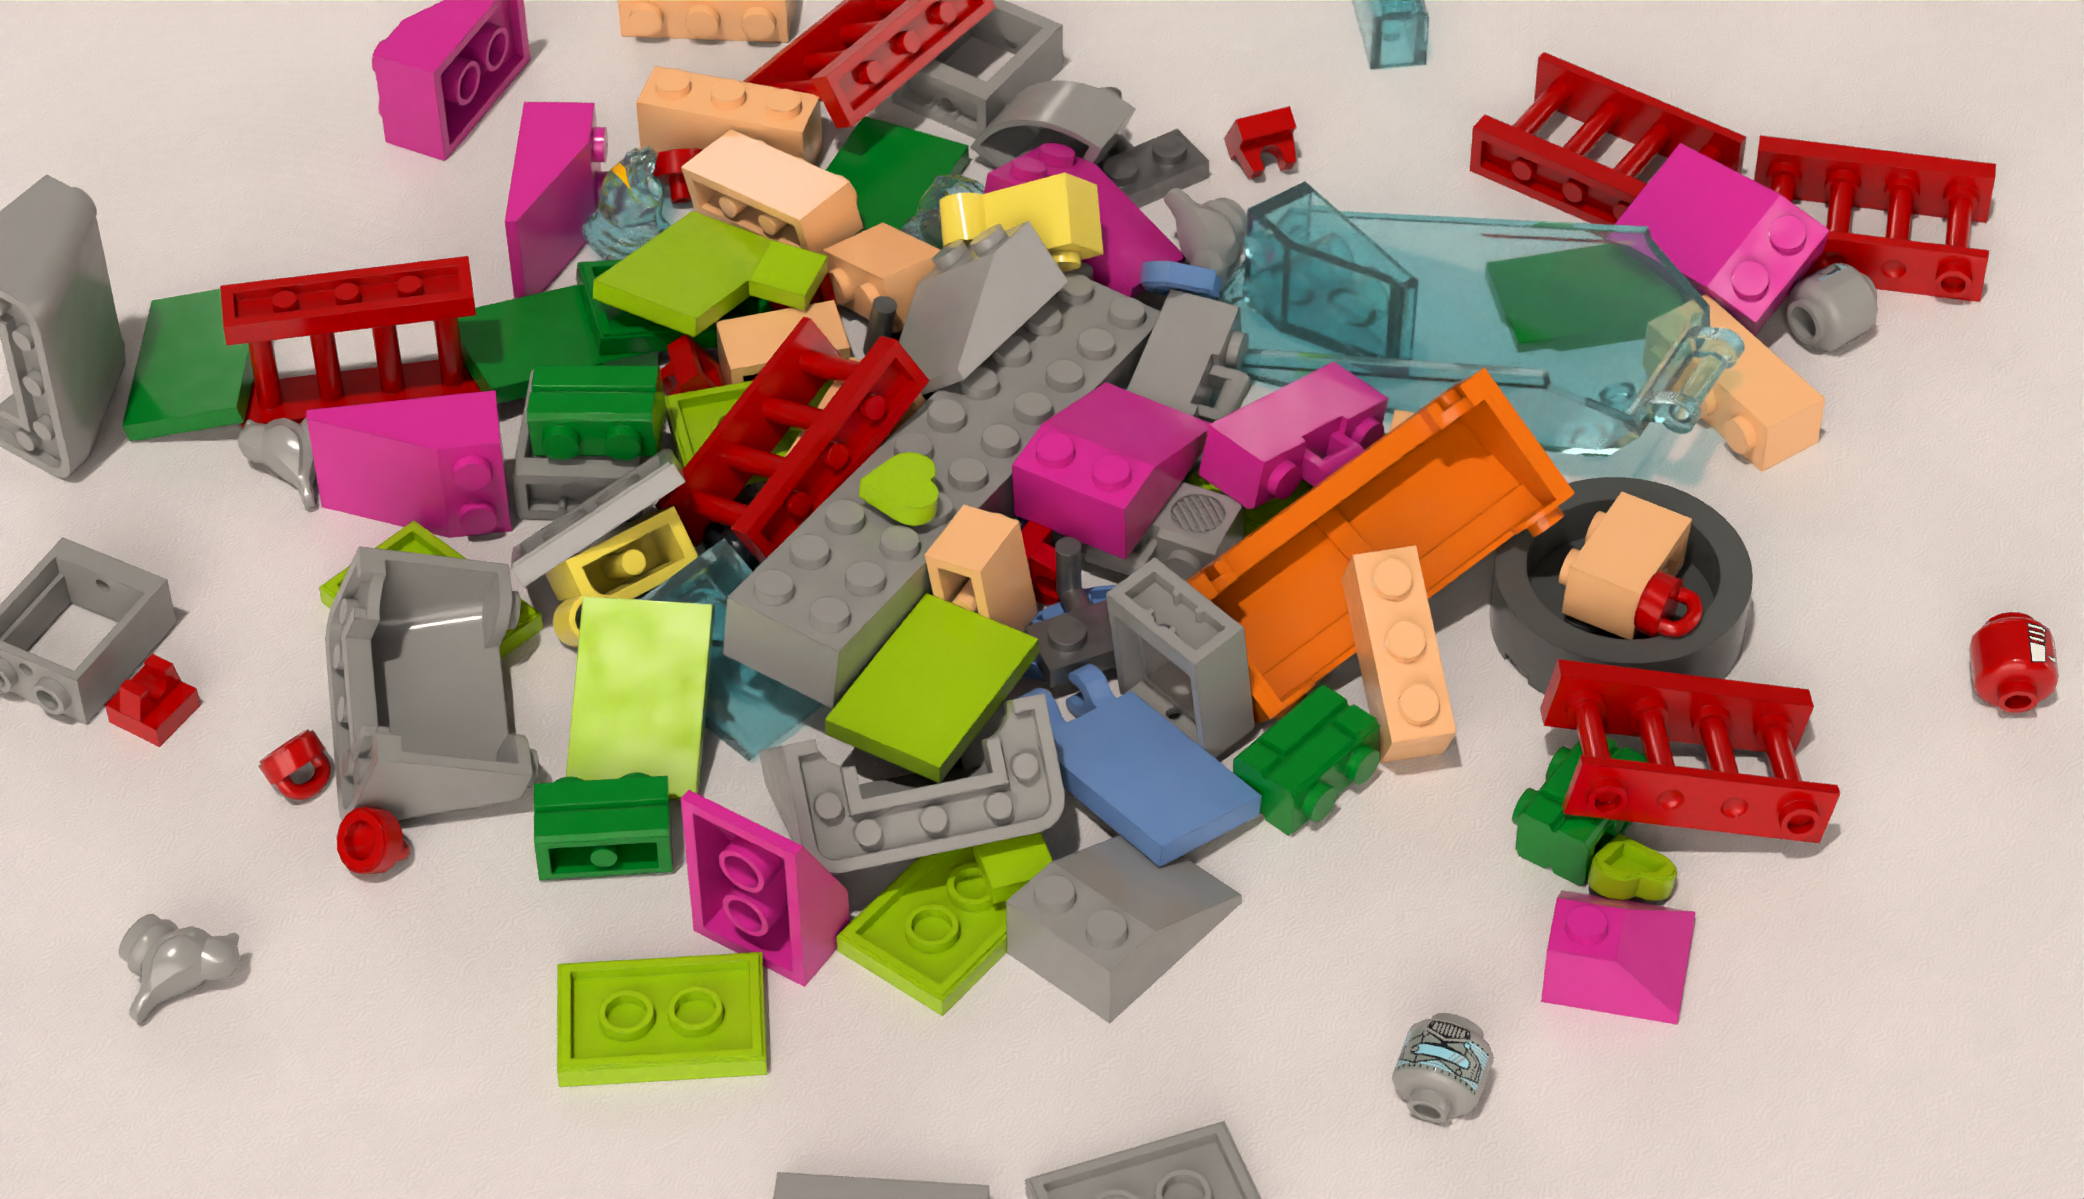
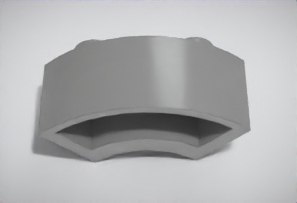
(1059, 113)

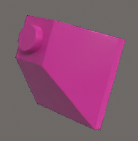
(1617, 956)

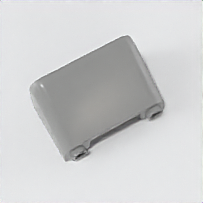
(56, 327)
(423, 685)
(999, 791)

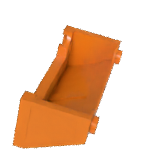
(1444, 480)

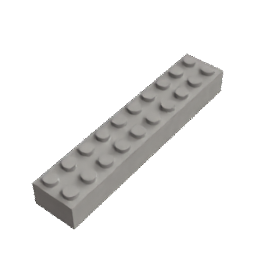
(854, 573)

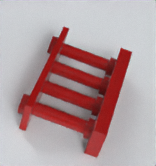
(868, 51)
(1563, 174)
(1895, 184)
(348, 302)
(829, 452)
(1692, 711)

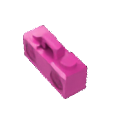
(1292, 436)

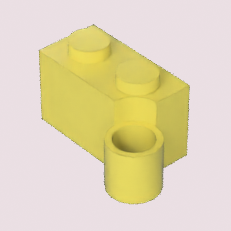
(1058, 208)
(620, 566)

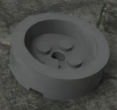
(1529, 599)

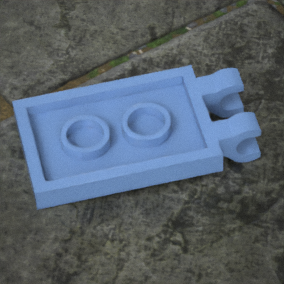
(1143, 771)

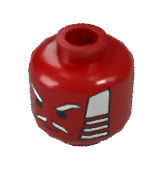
(2013, 660)

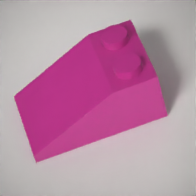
(447, 71)
(552, 190)
(1126, 231)
(1727, 234)
(415, 462)
(1106, 467)
(760, 891)

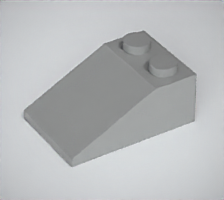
(977, 301)
(1112, 921)

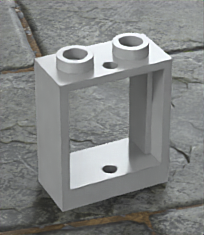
(1036, 59)
(553, 487)
(100, 584)
(1181, 656)

